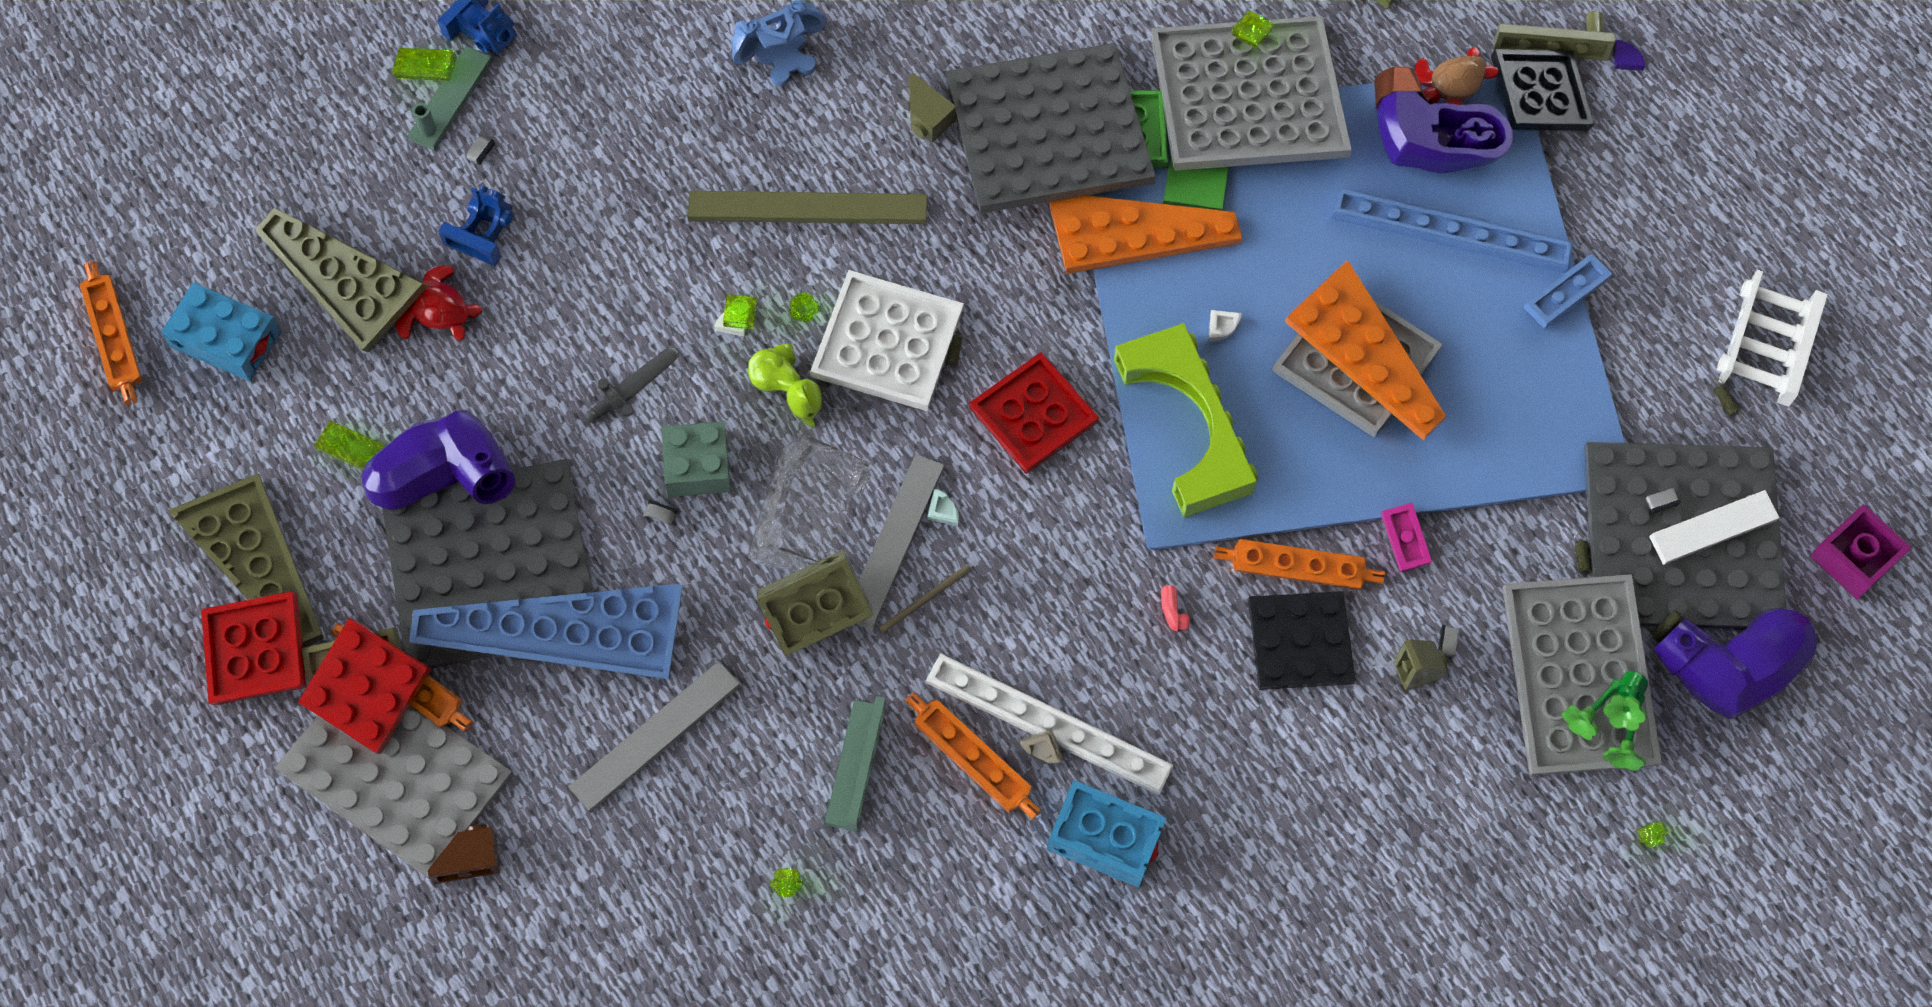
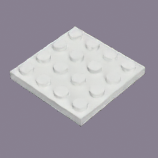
(887, 340)

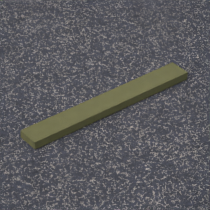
(807, 207)

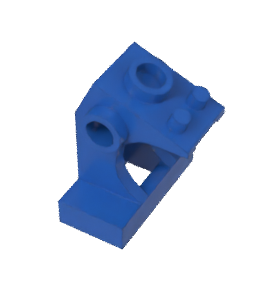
(468, 15)
(483, 206)

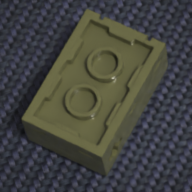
(814, 603)

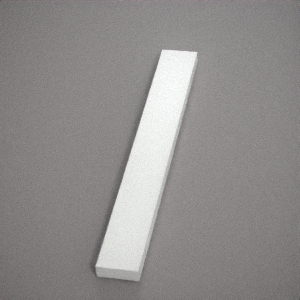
(1038, 717)

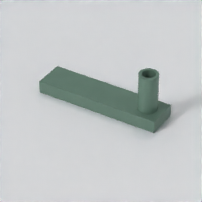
(445, 105)

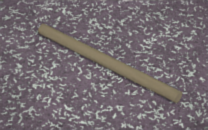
(924, 599)

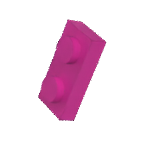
(1406, 537)

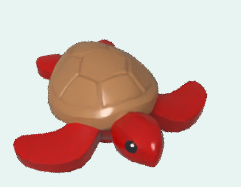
(1454, 78)

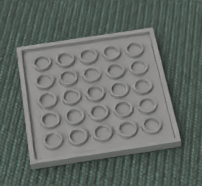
(1246, 102)

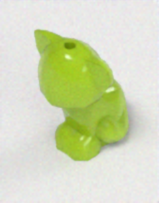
(774, 371)

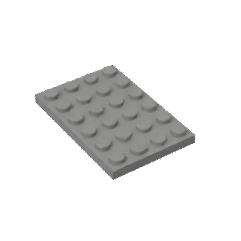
(1567, 651)
(409, 795)

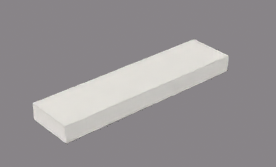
(1714, 527)

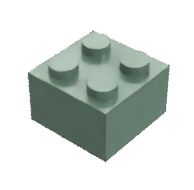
(695, 459)

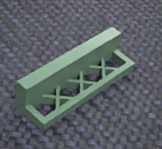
(856, 764)

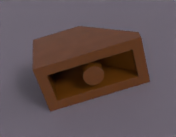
(467, 856)

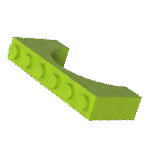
(1173, 360)

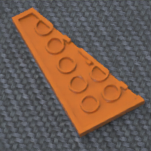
(1118, 231)
(1356, 338)

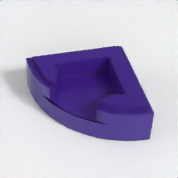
(1627, 56)

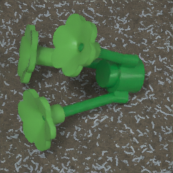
(1623, 712)

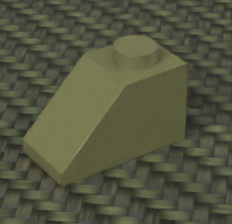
(929, 110)
(1419, 663)

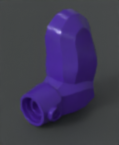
(435, 457)
(1746, 668)

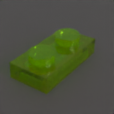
(424, 64)
(347, 445)

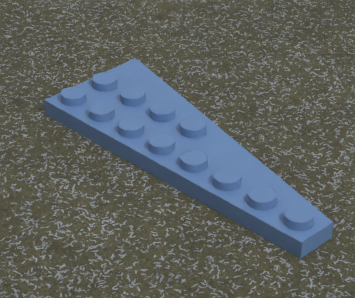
(596, 630)

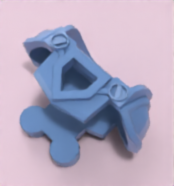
(780, 42)

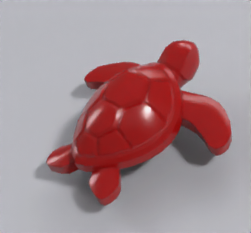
(438, 306)

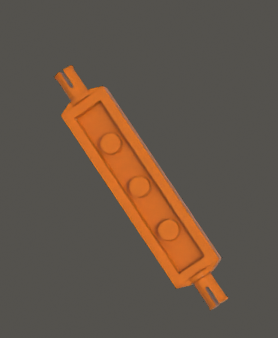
(110, 333)
(1299, 564)
(435, 701)
(973, 756)

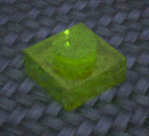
(1252, 29)
(740, 311)

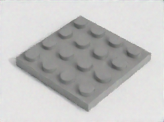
(1326, 383)

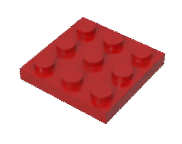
(1033, 412)
(253, 648)
(364, 685)

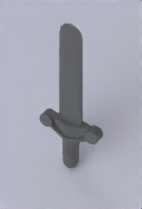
(616, 397)

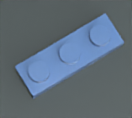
(1567, 291)

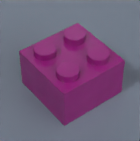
(1860, 551)

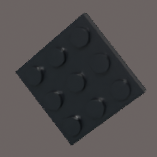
(1542, 90)
(1301, 640)

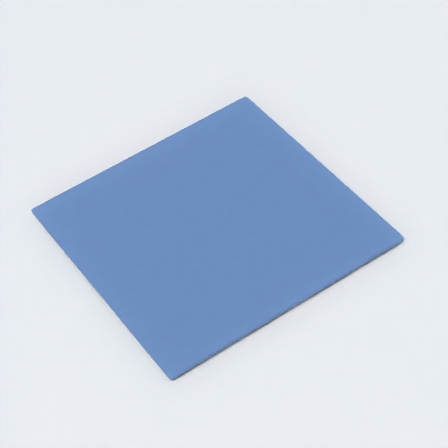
(1511, 391)

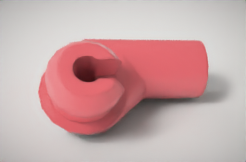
(1170, 609)

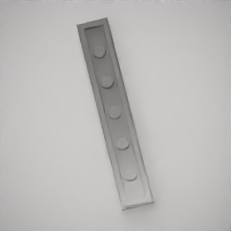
(898, 533)
(654, 736)

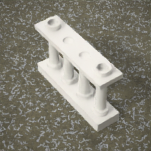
(1802, 334)

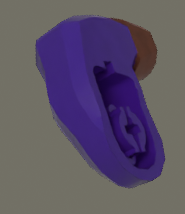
(1439, 134)

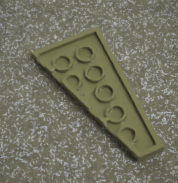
(352, 286)
(247, 544)

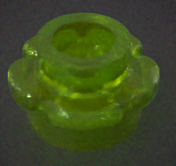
(800, 300)
(1652, 834)
(786, 882)

